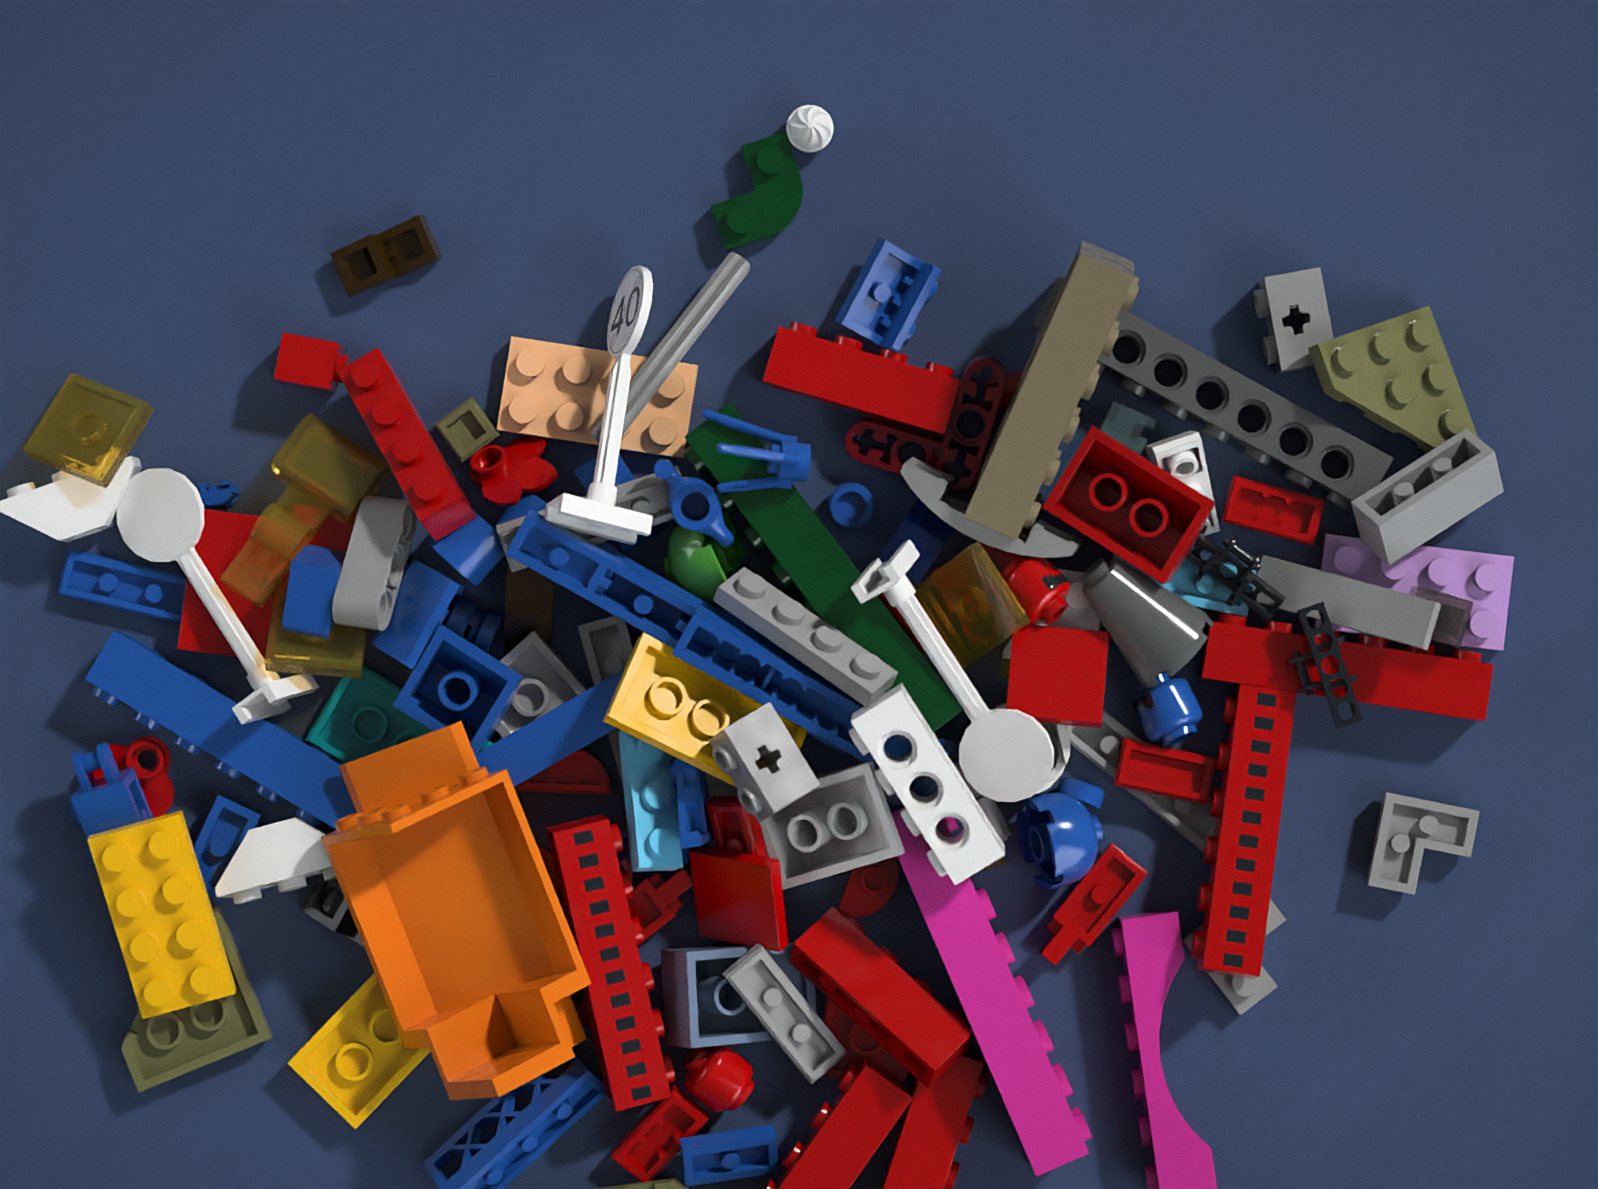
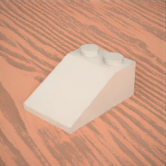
(833, 827)

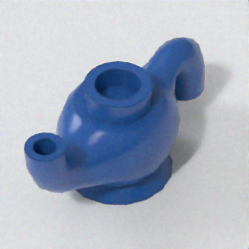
(694, 504)

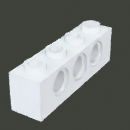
(898, 715)

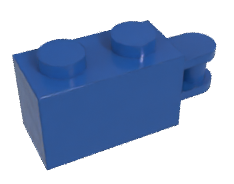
(108, 800)

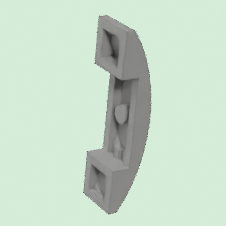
(932, 489)

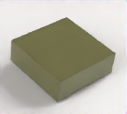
(467, 429)

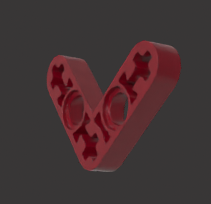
(937, 449)

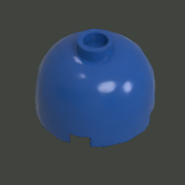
(1059, 838)

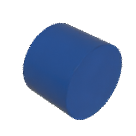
(471, 549)

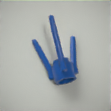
(786, 459)

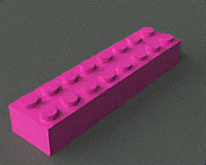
(996, 1007)

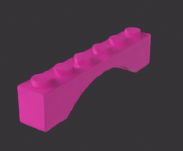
(1151, 959)

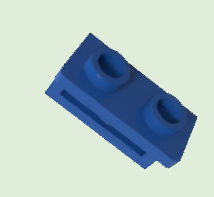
(888, 296)

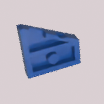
(691, 798)

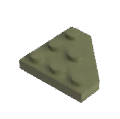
(1397, 378)
(198, 1034)

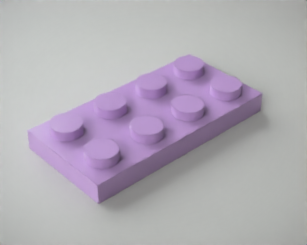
(1460, 573)

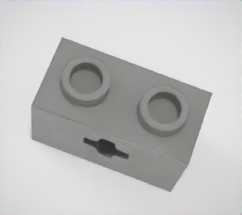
(1306, 296)
(763, 738)

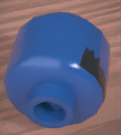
(1168, 710)

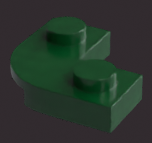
(773, 202)

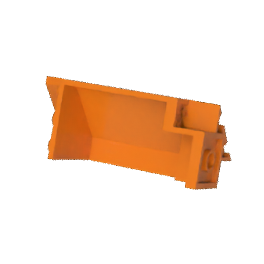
(458, 914)

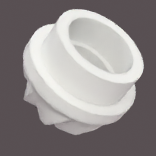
(809, 128)

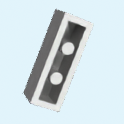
(1427, 496)

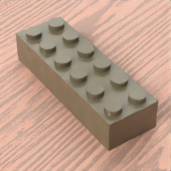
(1049, 390)

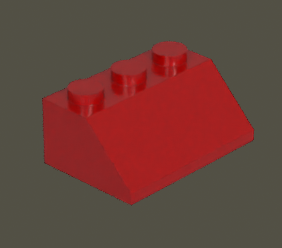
(1129, 505)

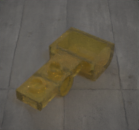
(323, 478)

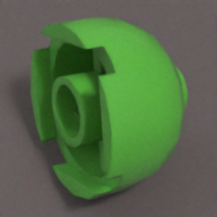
(701, 562)

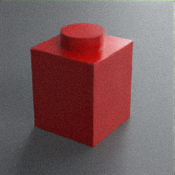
(310, 362)

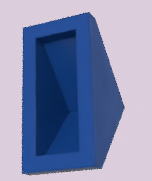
(312, 590)

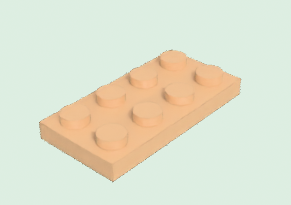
(563, 392)

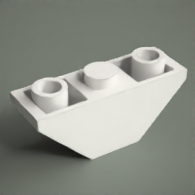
(1185, 459)
(69, 505)
(275, 856)

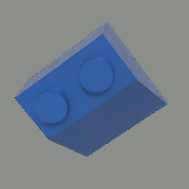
(420, 608)
(459, 684)

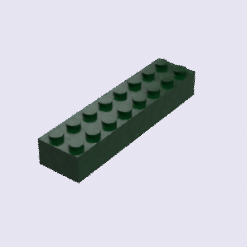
(815, 564)

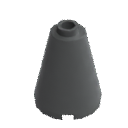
(1144, 619)

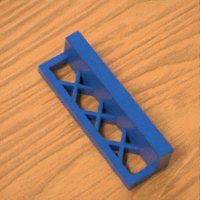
(519, 1134)

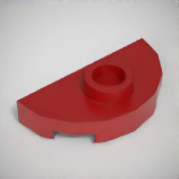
(574, 774)
(869, 888)

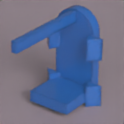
(219, 495)

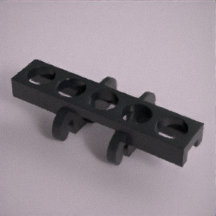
(1244, 573)
(1325, 682)

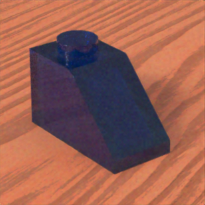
(927, 534)

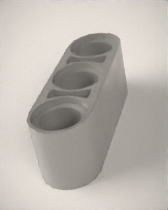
(374, 563)

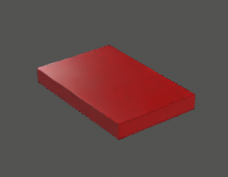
(218, 546)

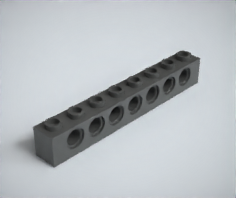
(1362, 462)

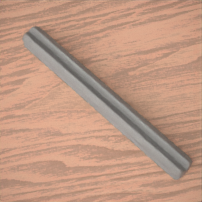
(681, 337)

